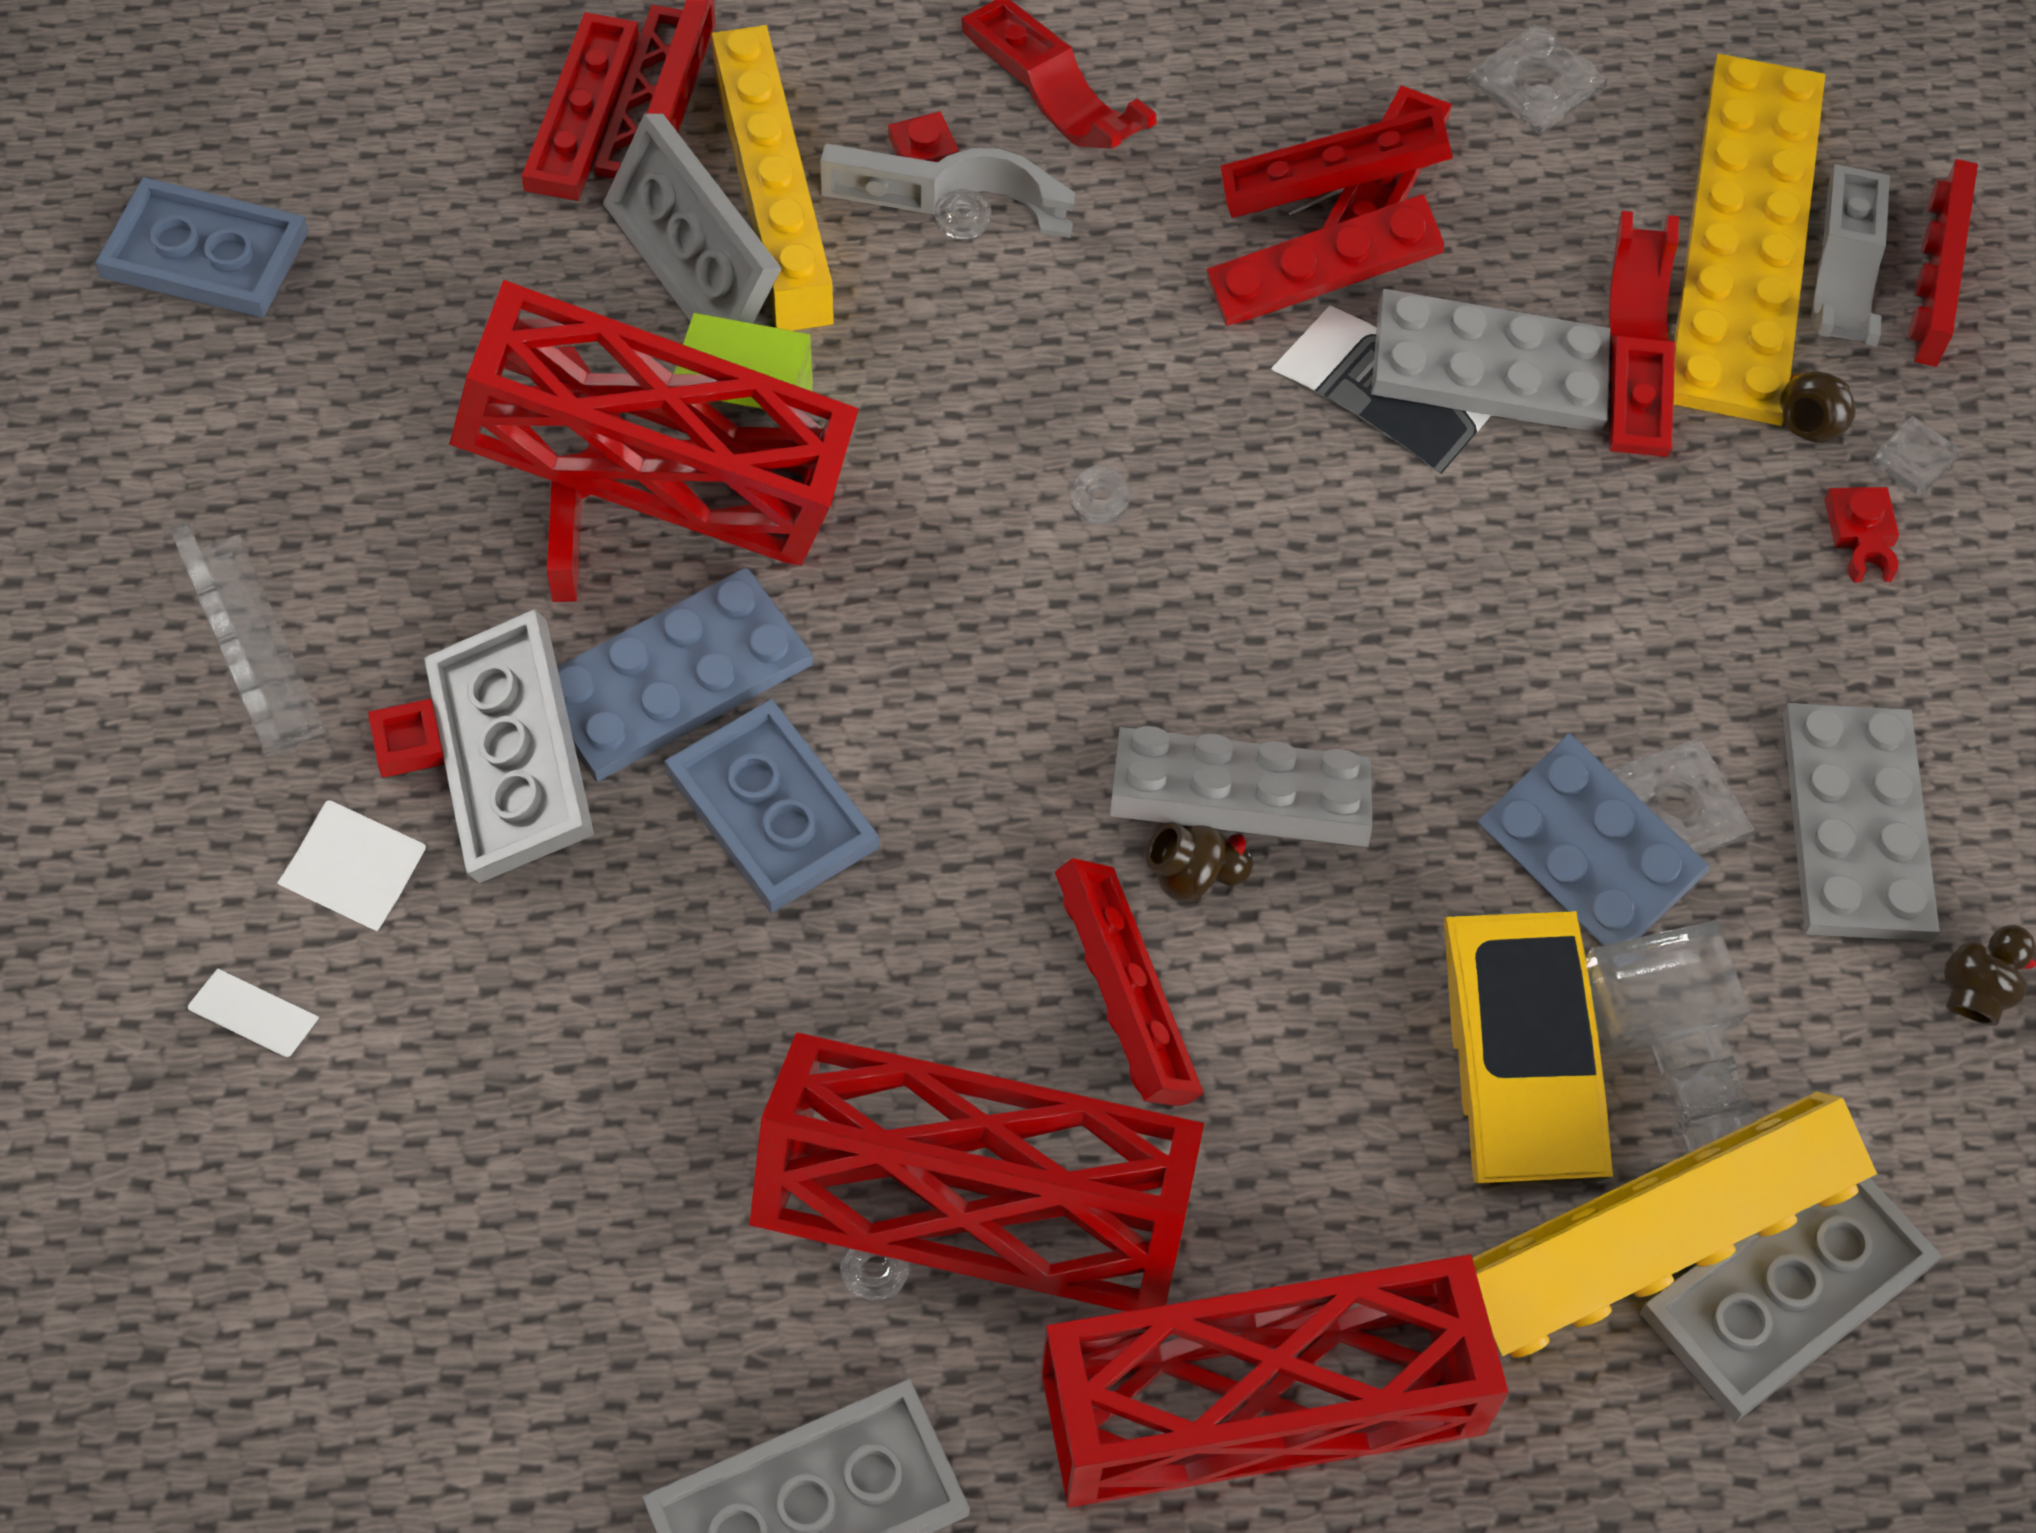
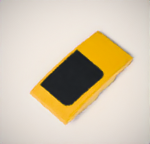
(1527, 1047)

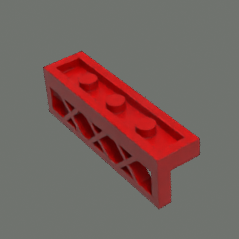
(677, 79)

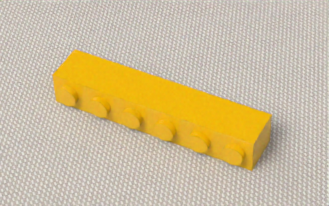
(773, 176)
(1671, 1220)

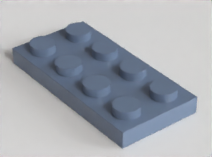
(677, 672)

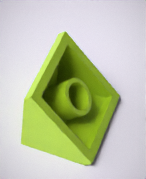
(754, 346)

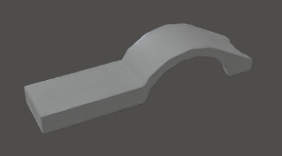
(921, 183)
(1851, 255)

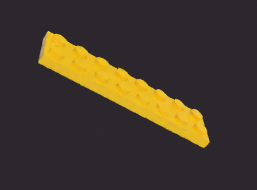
(1747, 239)

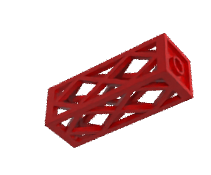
(631, 452)
(935, 1156)
(1246, 1325)

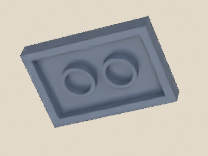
(202, 247)
(772, 805)
(1593, 844)

